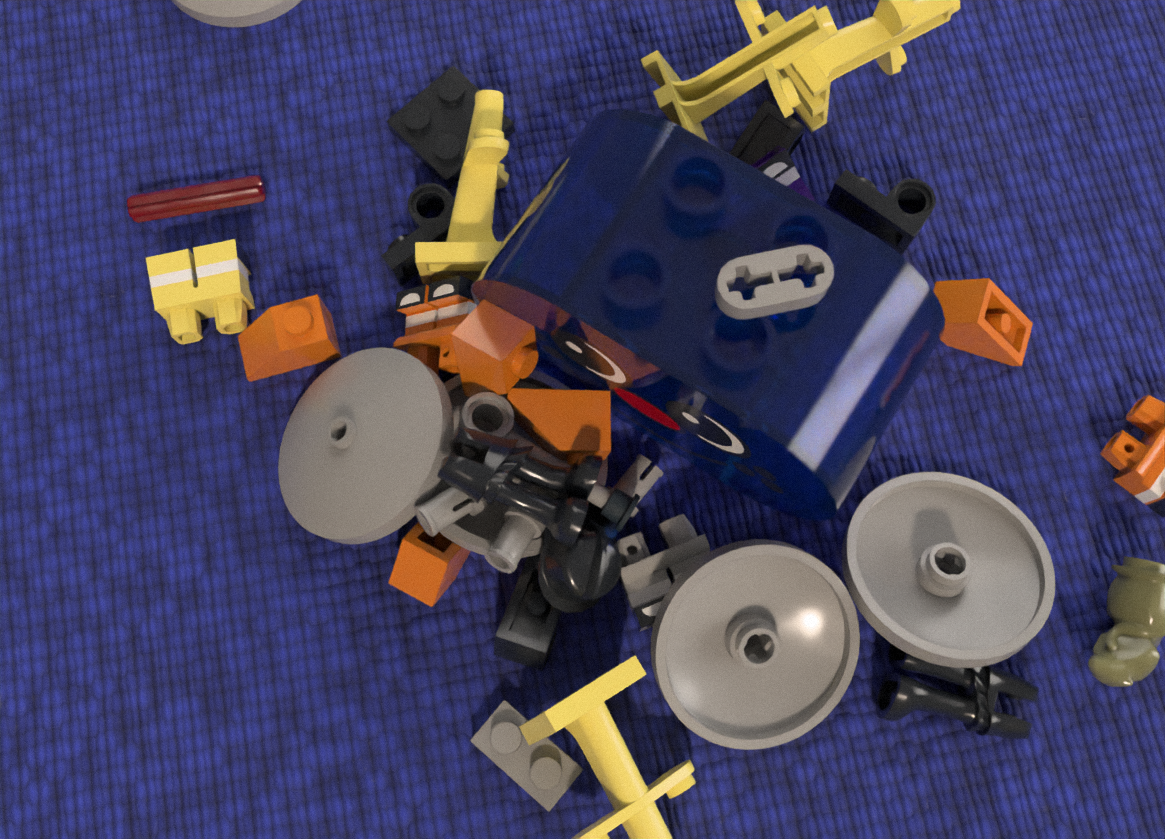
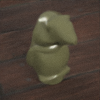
(1138, 614)

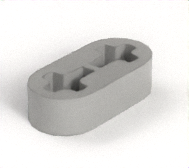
(771, 268)

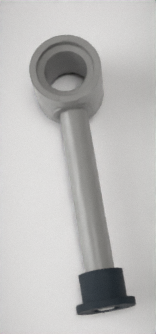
(497, 410)

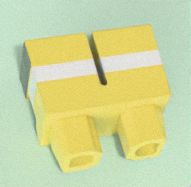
(202, 287)

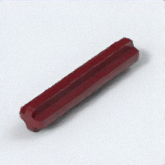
(196, 198)

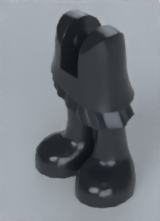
(490, 463)
(973, 705)

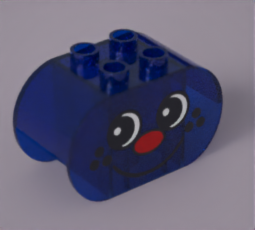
(621, 294)

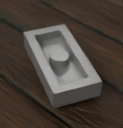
(538, 768)

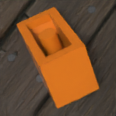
(983, 320)
(288, 338)
(493, 350)
(564, 420)
(426, 565)

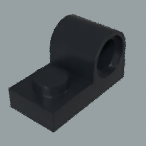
(766, 132)
(880, 214)
(401, 252)
(528, 622)

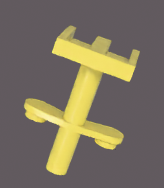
(857, 44)
(698, 98)
(470, 234)
(595, 731)

